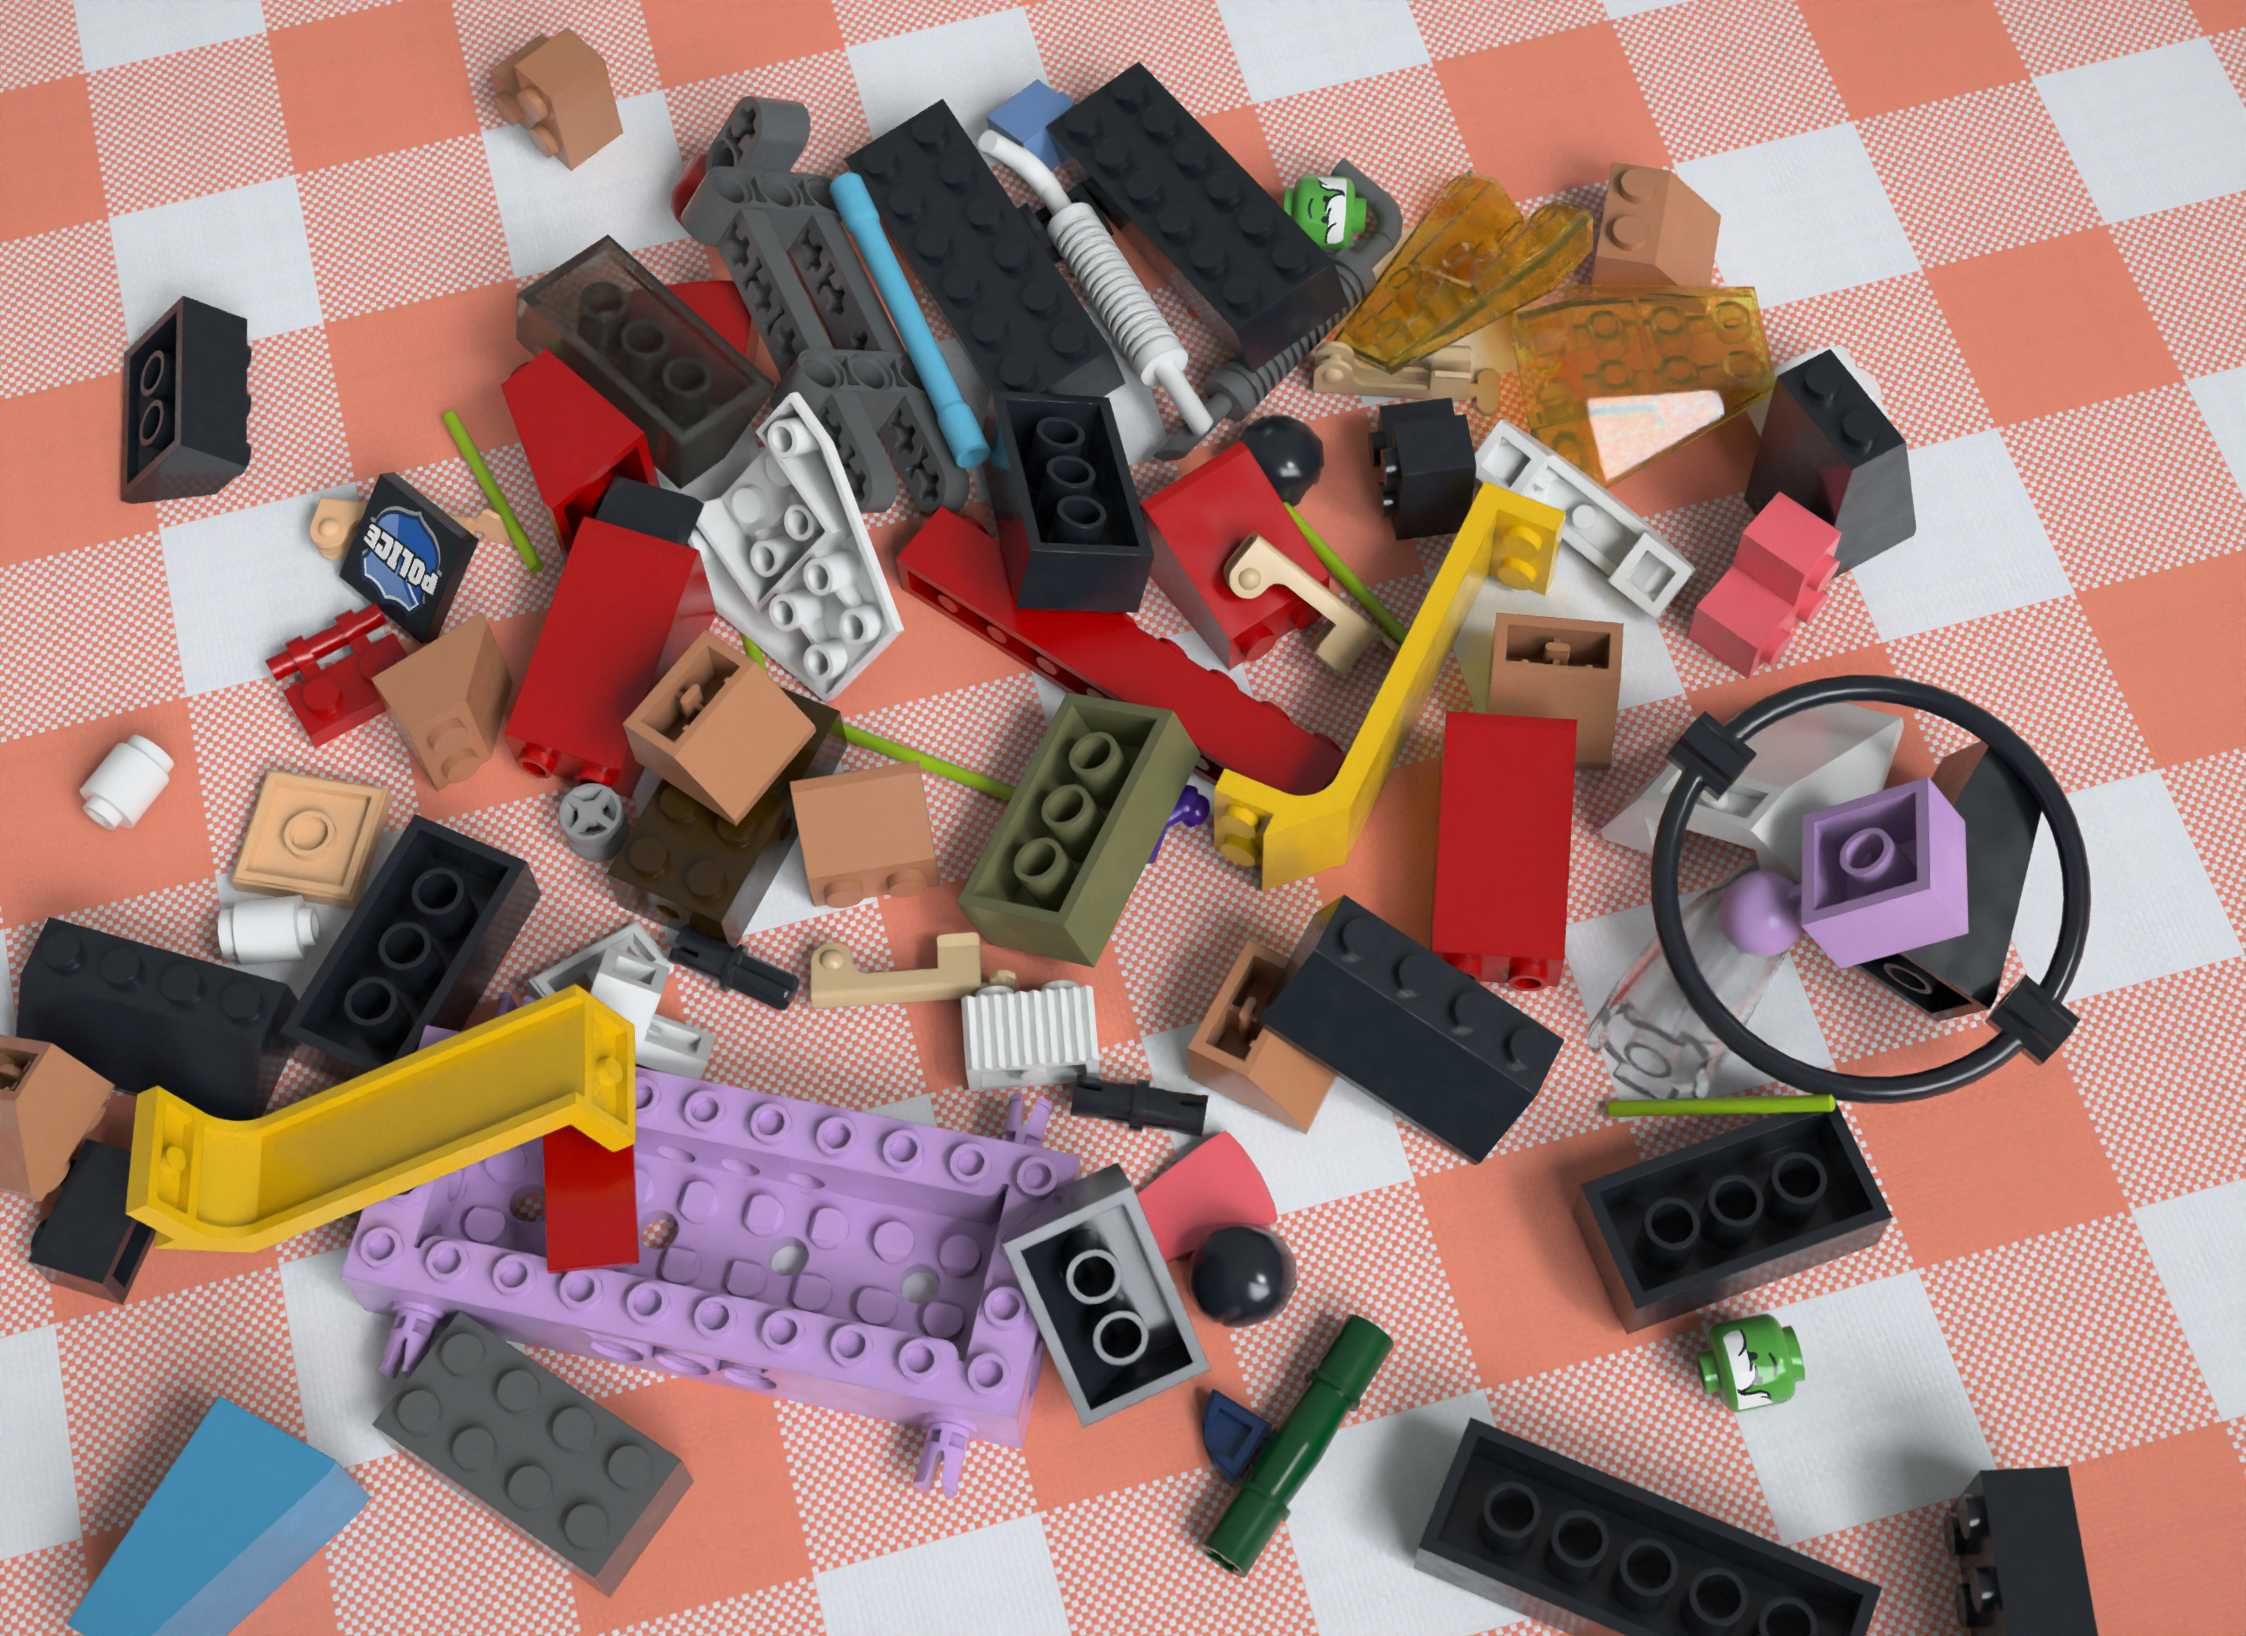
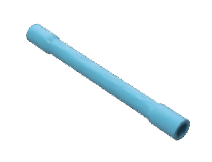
(953, 414)

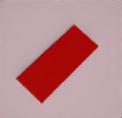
(588, 1203)

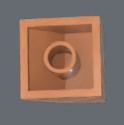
(1654, 231)
(449, 701)
(865, 834)

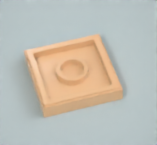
(312, 839)

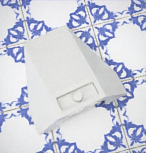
(796, 558)
(1799, 768)

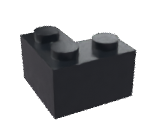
(1424, 467)

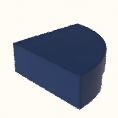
(1232, 1436)

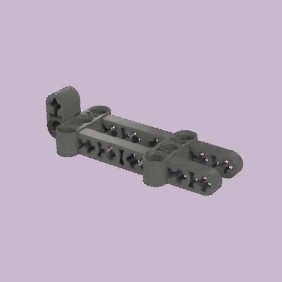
(868, 385)

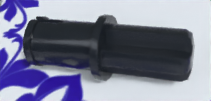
(734, 968)

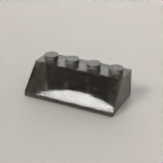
(644, 356)

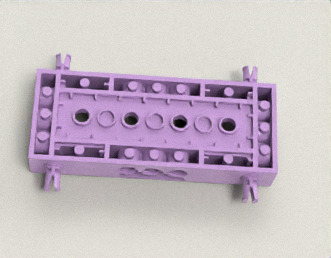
(741, 1183)

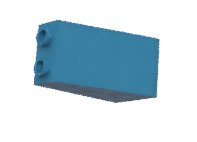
(220, 1531)

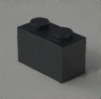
(88, 1236)

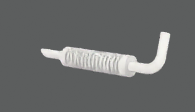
(1108, 282)

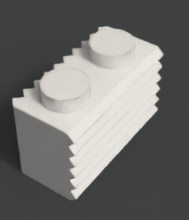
(1029, 1036)

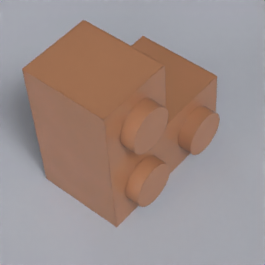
(559, 96)

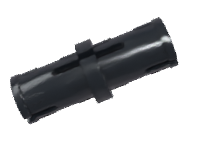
(1139, 1105)

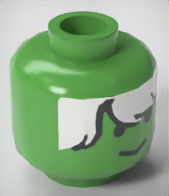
(1326, 209)
(1751, 1363)

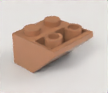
(1559, 672)
(718, 728)
(1248, 1061)
(44, 1113)

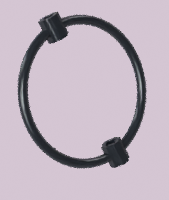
(2025, 1018)

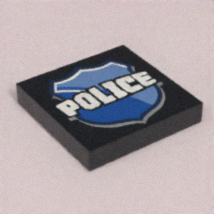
(408, 557)

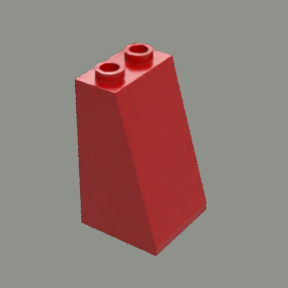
(608, 639)
(1503, 847)

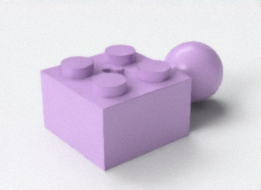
(1873, 881)

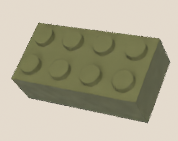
(1080, 828)

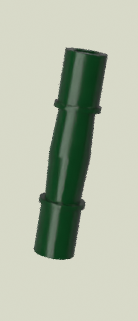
(1296, 1446)

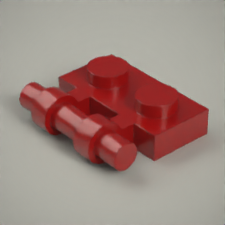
(343, 693)

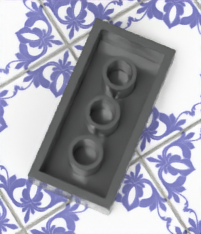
(534, 1453)

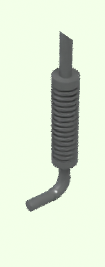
(1237, 391)

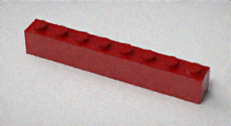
(1106, 656)

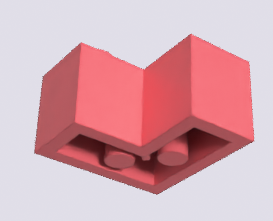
(1773, 585)

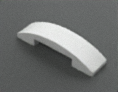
(1595, 520)

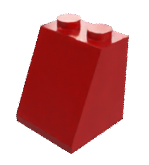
(572, 442)
(1195, 532)

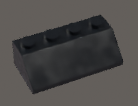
(157, 1019)
(1409, 1029)

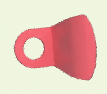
(1204, 1192)

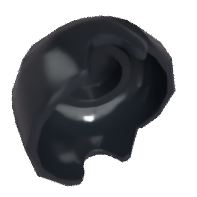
(1286, 453)
(1242, 1275)

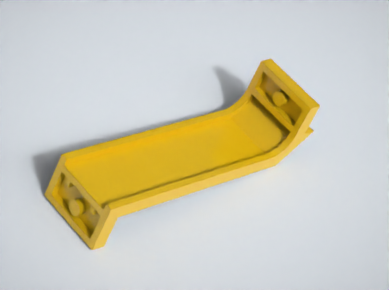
(1318, 831)
(384, 1132)

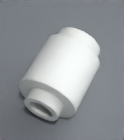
(126, 783)
(268, 930)

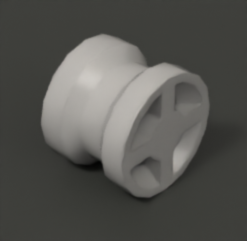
(589, 807)

